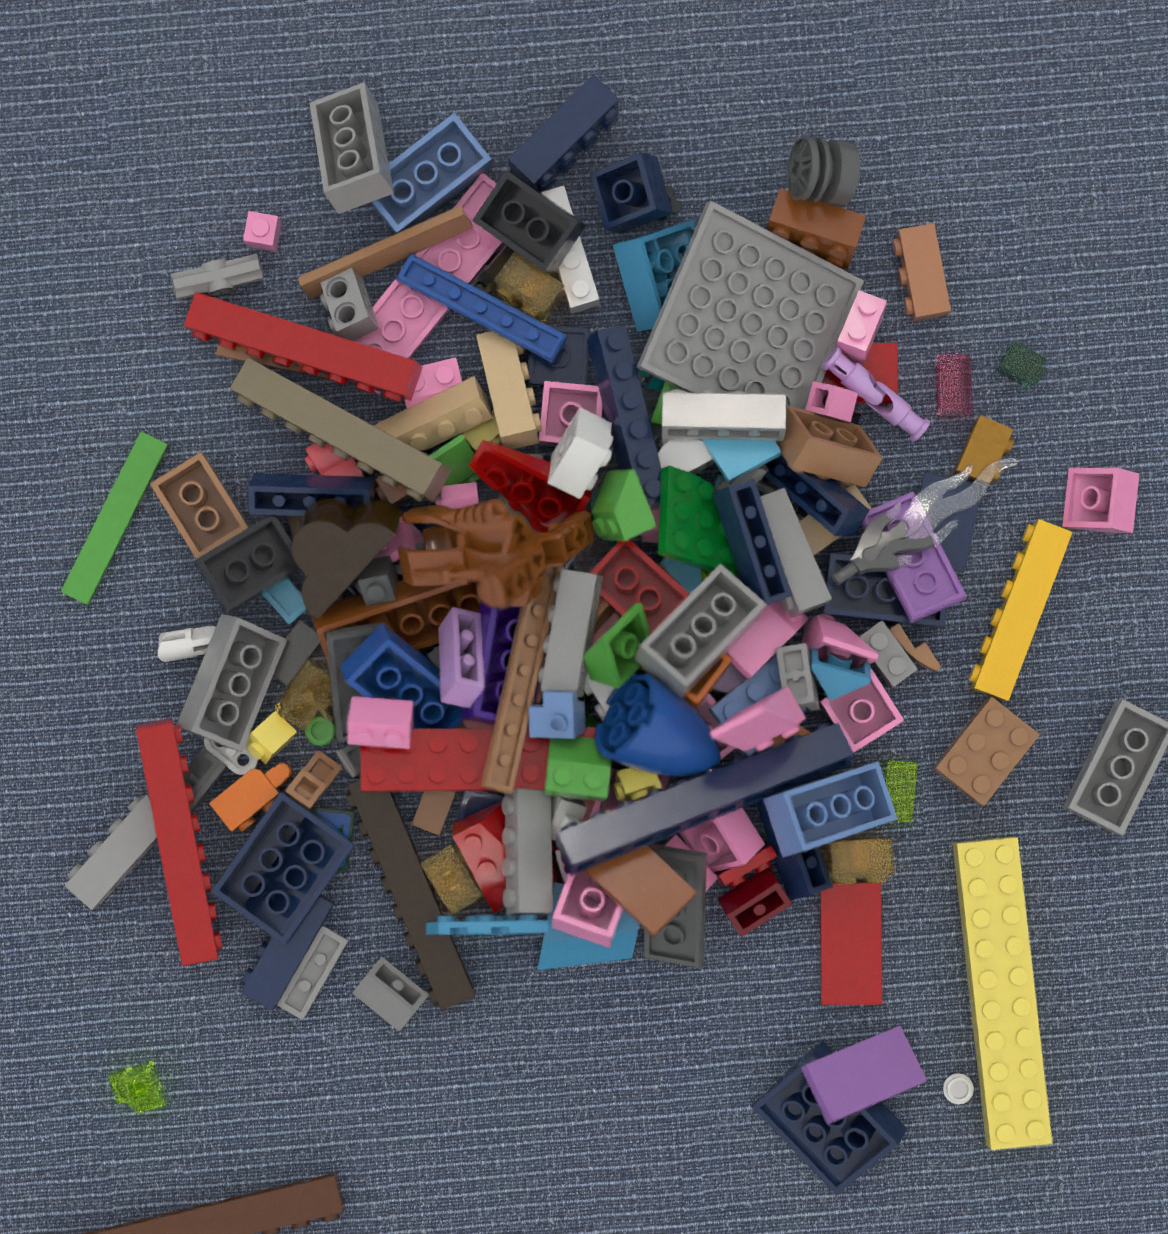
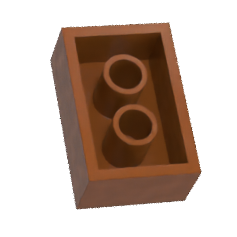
(817, 228)

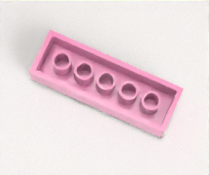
(583, 905)

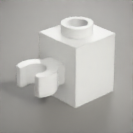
(565, 812)

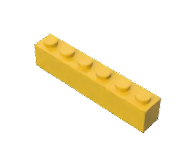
(1021, 609)

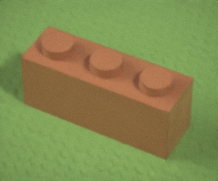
(921, 272)

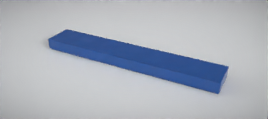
(481, 308)

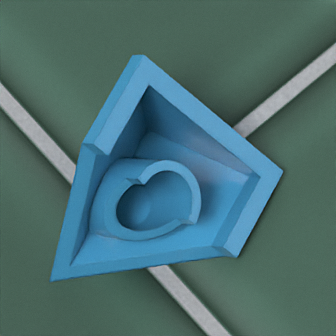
(837, 676)

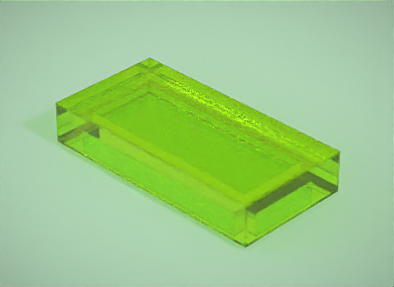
(901, 785)

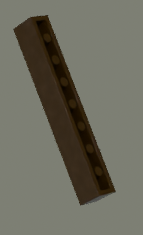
(412, 893)

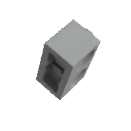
(352, 303)

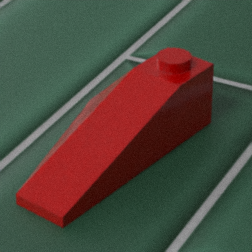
(525, 485)

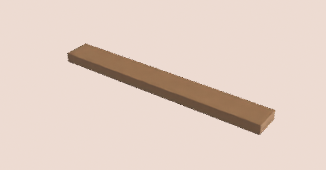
(519, 689)

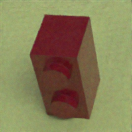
(754, 901)

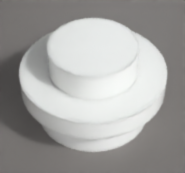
(958, 1088)

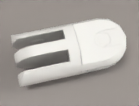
(184, 643)

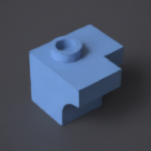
(558, 716)

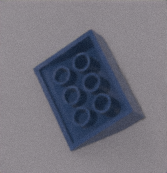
(283, 867)
(834, 1150)

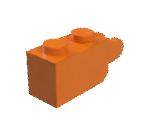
(250, 795)

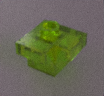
(138, 1087)

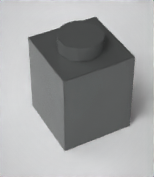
(378, 581)

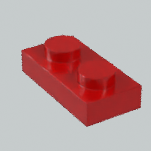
(759, 862)

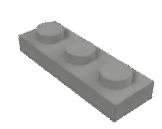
(312, 972)

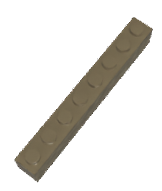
(341, 430)

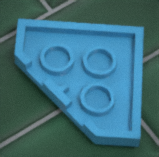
(488, 925)

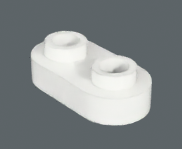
(230, 757)

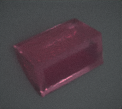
(953, 385)

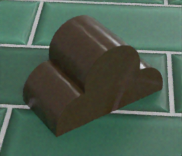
(337, 545)

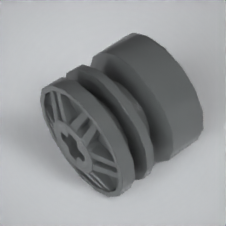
(823, 170)

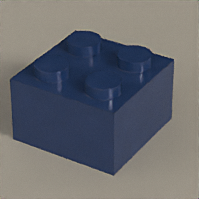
(630, 193)

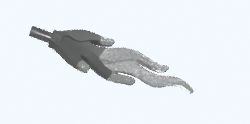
(914, 532)

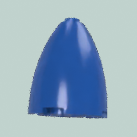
(655, 730)

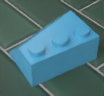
(649, 268)
(566, 950)

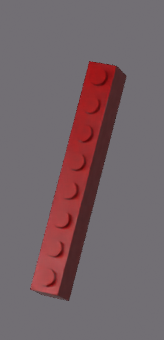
(304, 347)
(177, 841)

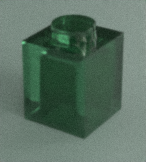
(1022, 364)

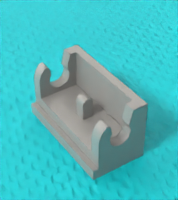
(797, 674)

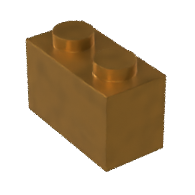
(984, 446)

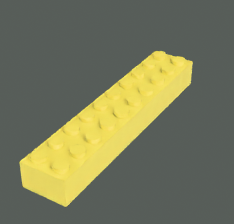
(1002, 993)

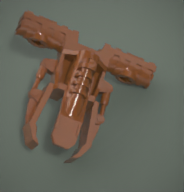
(490, 548)

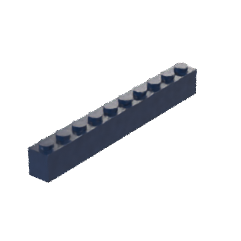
(703, 798)

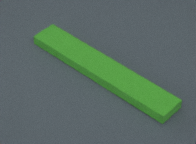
(114, 518)

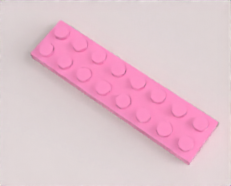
(410, 317)

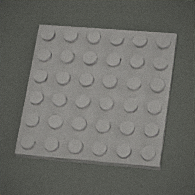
(748, 313)

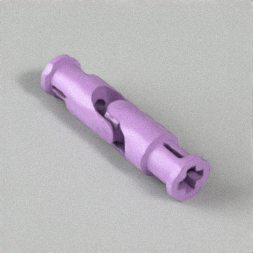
(860, 380)

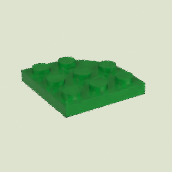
(691, 523)

